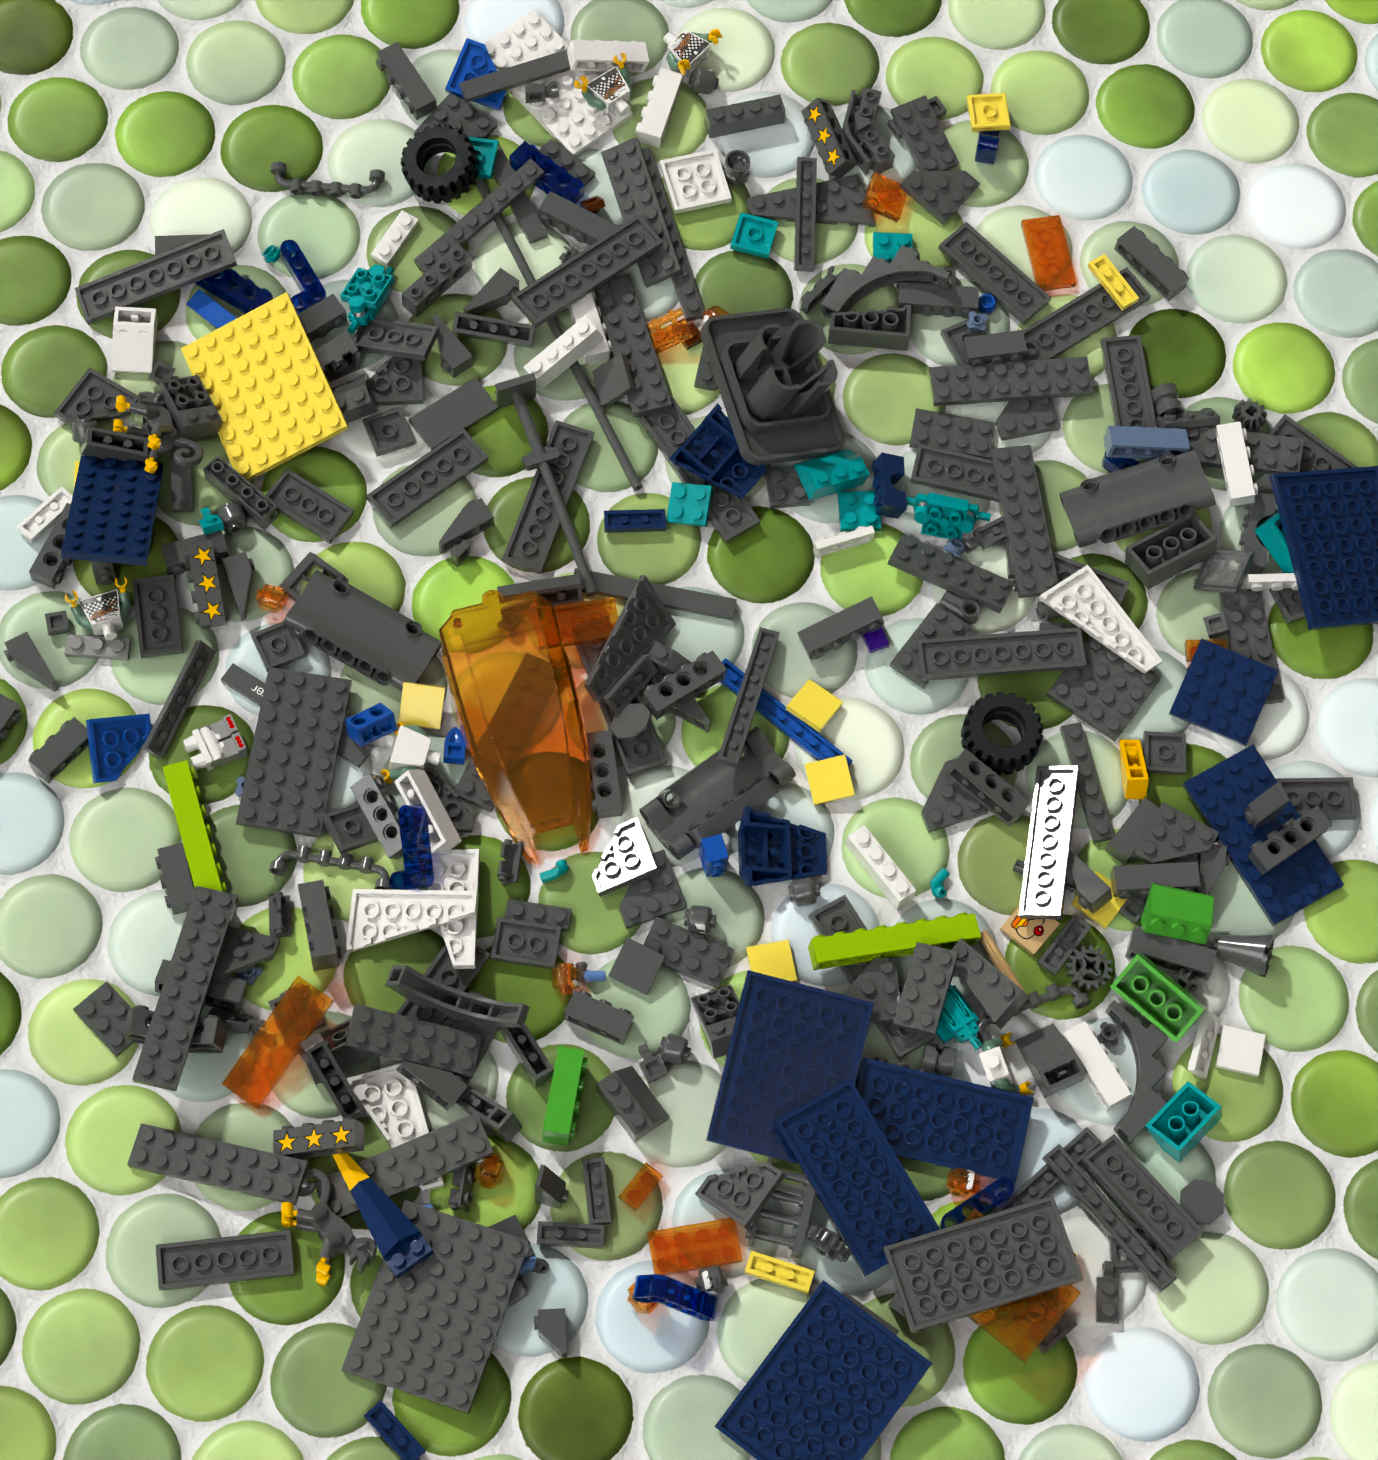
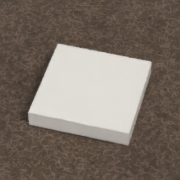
(1240, 1051)

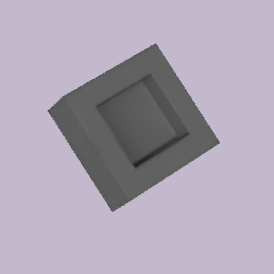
(161, 372)
(460, 552)
(57, 623)
(1216, 625)

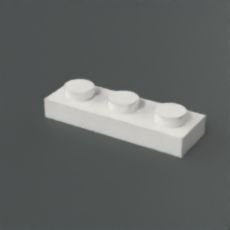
(394, 238)
(45, 515)
(843, 541)
(1276, 582)
(1204, 1045)

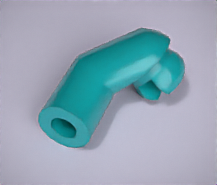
(552, 874)
(937, 884)

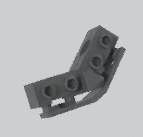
(869, 148)
(208, 1038)

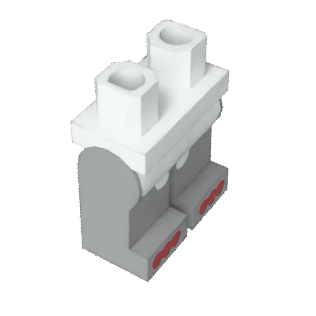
(216, 744)

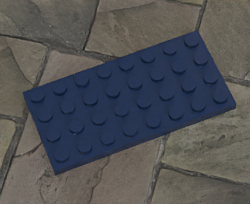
(112, 511)
(1221, 799)
(946, 1119)
(856, 1174)

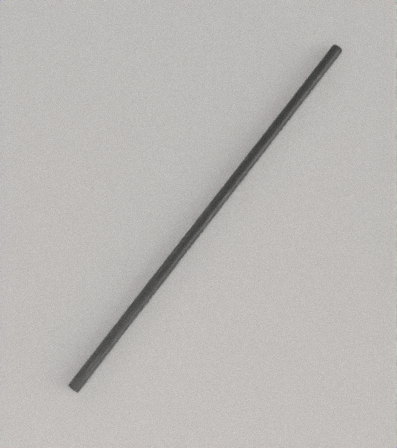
(576, 368)

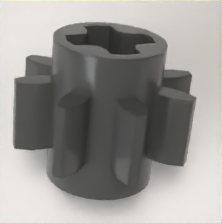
(1186, 980)

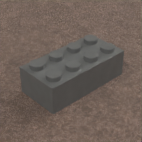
(1170, 551)

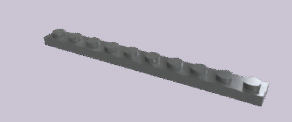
(684, 282)

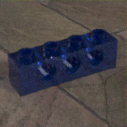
(560, 176)
(236, 297)

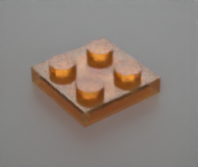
(884, 197)

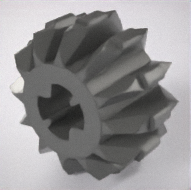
(1256, 412)

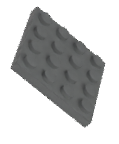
(1105, 691)

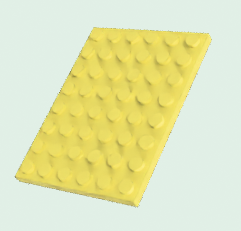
(266, 387)

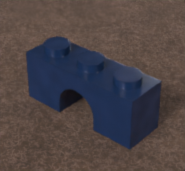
(887, 499)

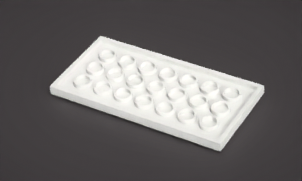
(568, 116)

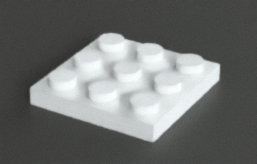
(695, 181)

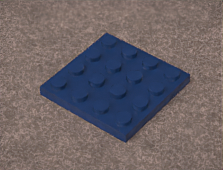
(1223, 692)

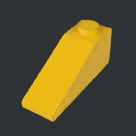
(1133, 769)

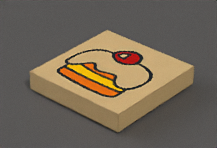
(1029, 933)

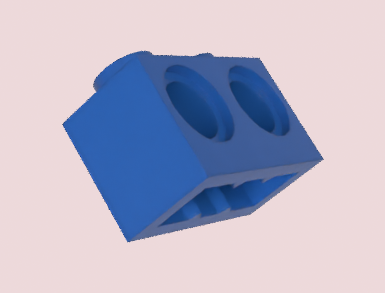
(371, 724)
(713, 855)

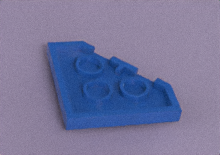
(473, 63)
(115, 743)

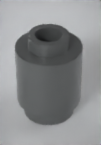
(1045, 612)

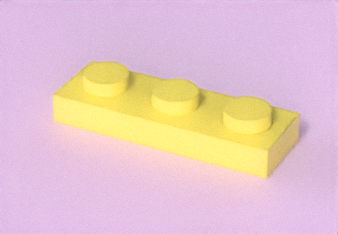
(1113, 282)
(779, 1272)

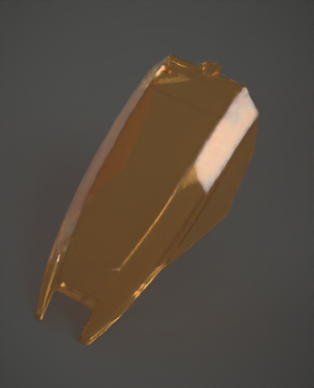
(520, 714)

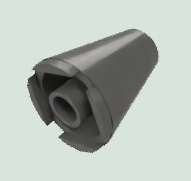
(1246, 951)

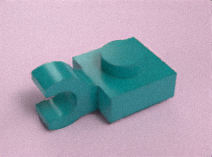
(210, 523)

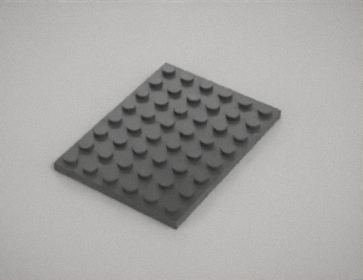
(442, 1317)

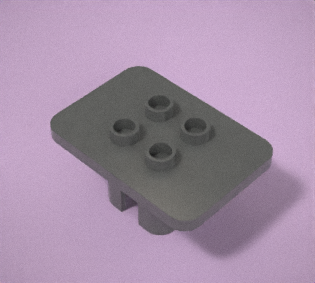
(774, 384)

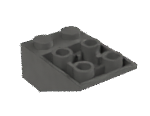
(191, 408)
(716, 1016)
(1051, 1060)

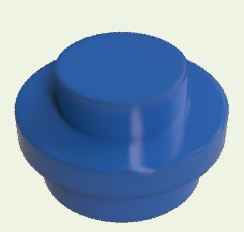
(987, 303)

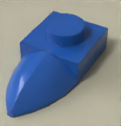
(454, 747)

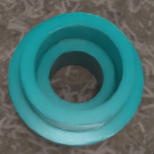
(271, 254)

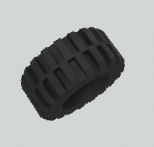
(436, 141)
(1013, 711)

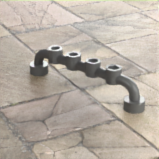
(316, 187)
(324, 859)
(1035, 1000)

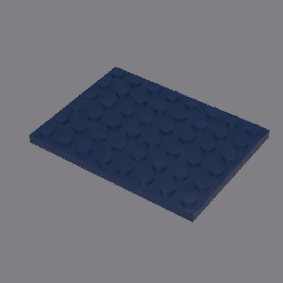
(1332, 542)
(782, 1054)
(824, 1385)

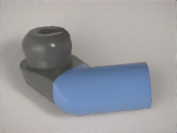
(590, 975)
(534, 1264)

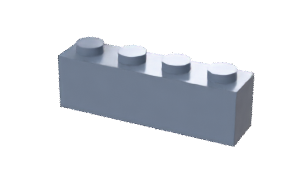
(1144, 442)

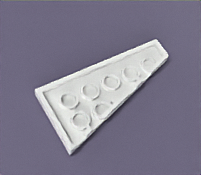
(1092, 607)
(458, 872)
(391, 914)
(393, 1108)

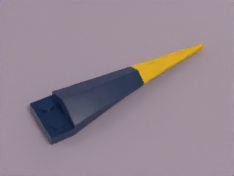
(392, 1231)

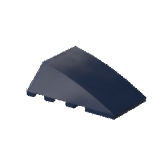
(715, 456)
(778, 850)

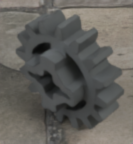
(1094, 961)
(828, 1243)

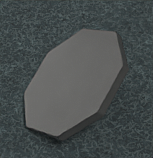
(631, 721)
(1202, 1201)

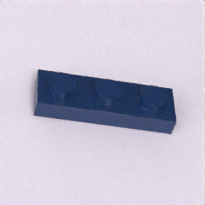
(634, 520)
(394, 1432)

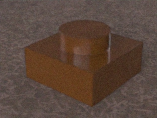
(593, 204)
(696, 339)

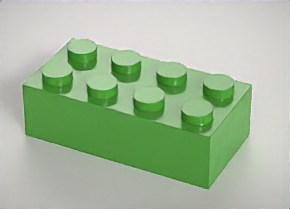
(1158, 997)
(563, 1096)

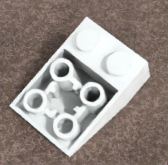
(134, 339)

